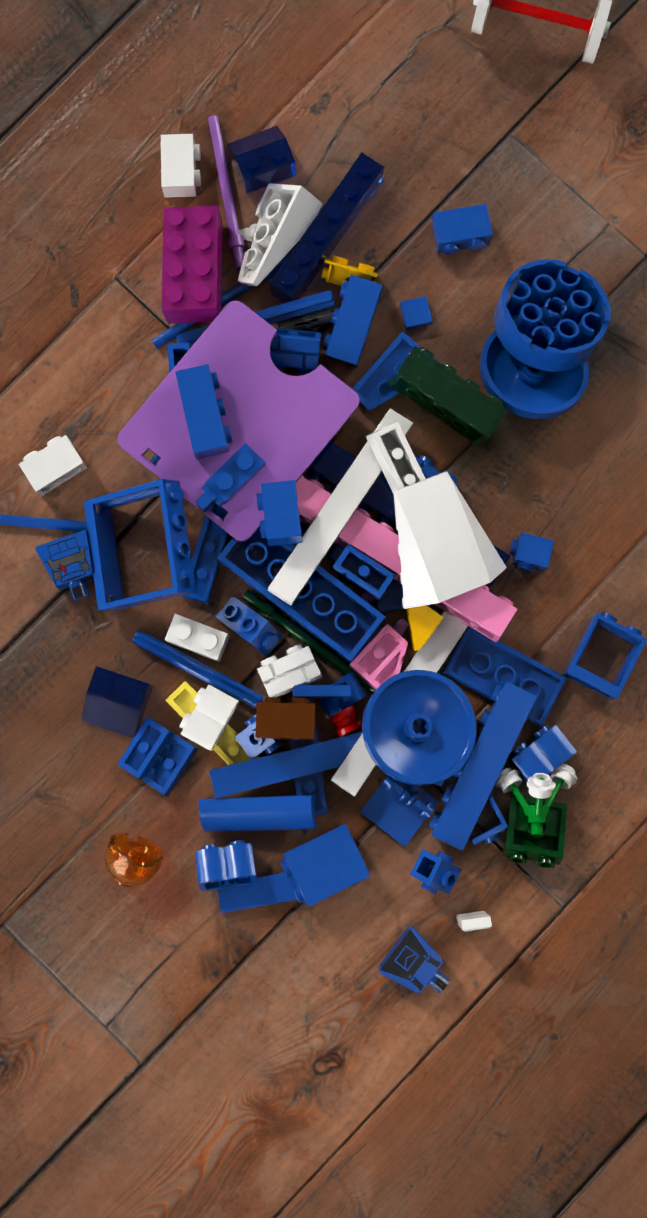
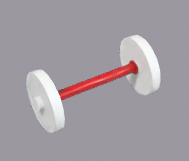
(596, 27)

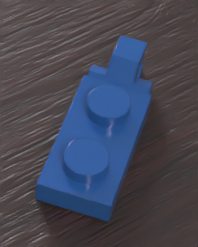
(230, 478)

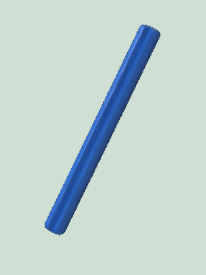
(276, 313)
(197, 669)

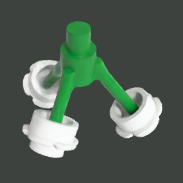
(539, 786)

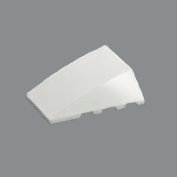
(440, 543)

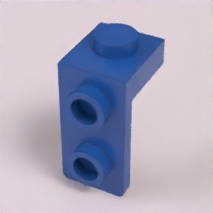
(249, 625)

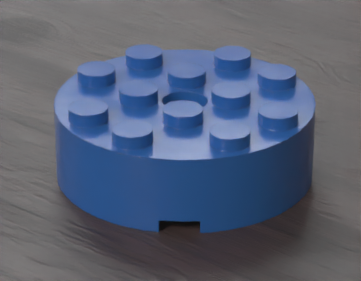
(551, 315)

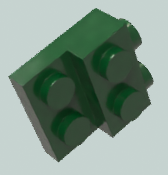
(523, 846)

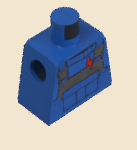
(69, 563)

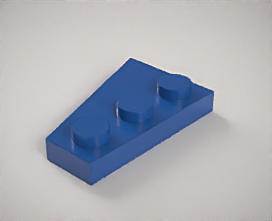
(373, 385)

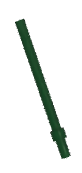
(268, 611)

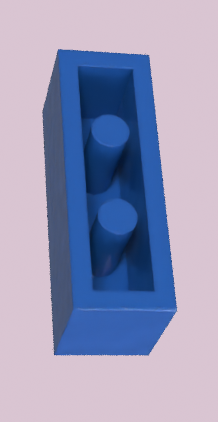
(352, 320)
(203, 411)

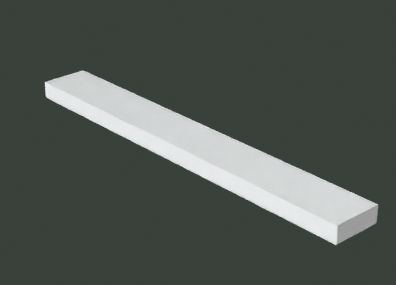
(331, 518)
(430, 658)

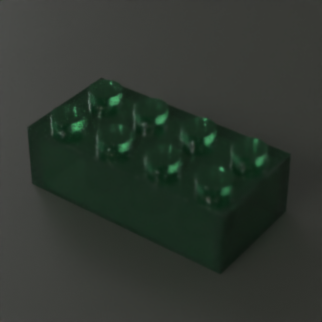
(447, 395)

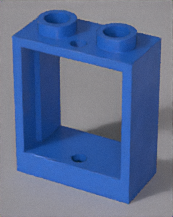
(629, 634)

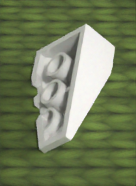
(283, 219)

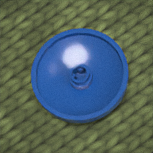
(526, 389)
(419, 727)

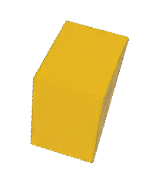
(422, 624)

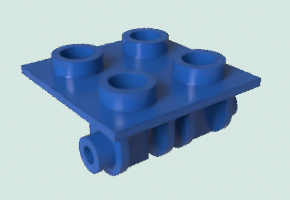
(399, 808)

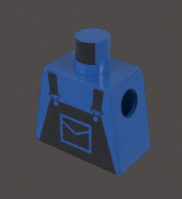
(414, 963)

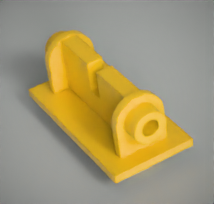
(340, 270)

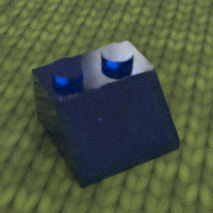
(263, 159)
(116, 702)

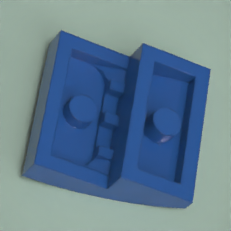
(157, 756)

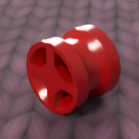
(346, 721)

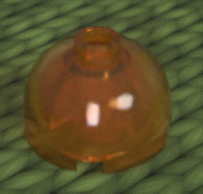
(131, 860)

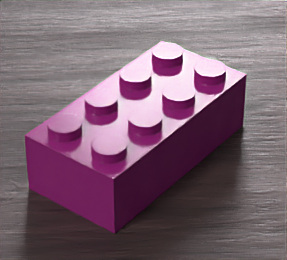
(192, 264)

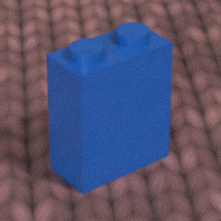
(324, 865)

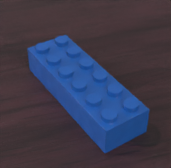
(322, 607)

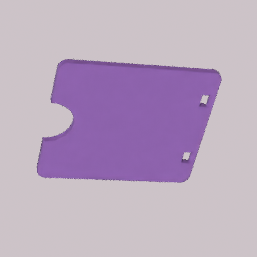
(272, 412)

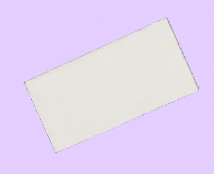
(474, 921)

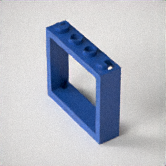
(104, 550)

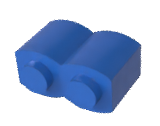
(543, 754)
(225, 866)

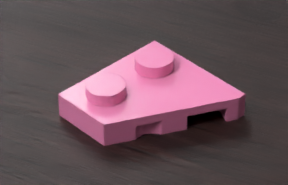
(381, 657)

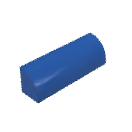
(258, 813)

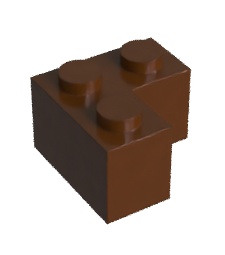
(285, 720)

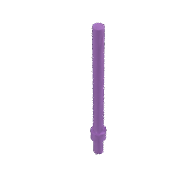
(235, 240)

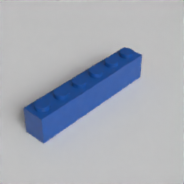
(480, 772)

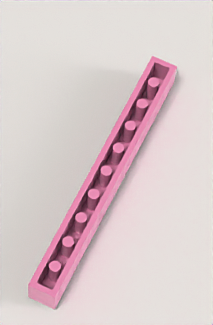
(379, 542)

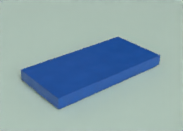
(484, 664)

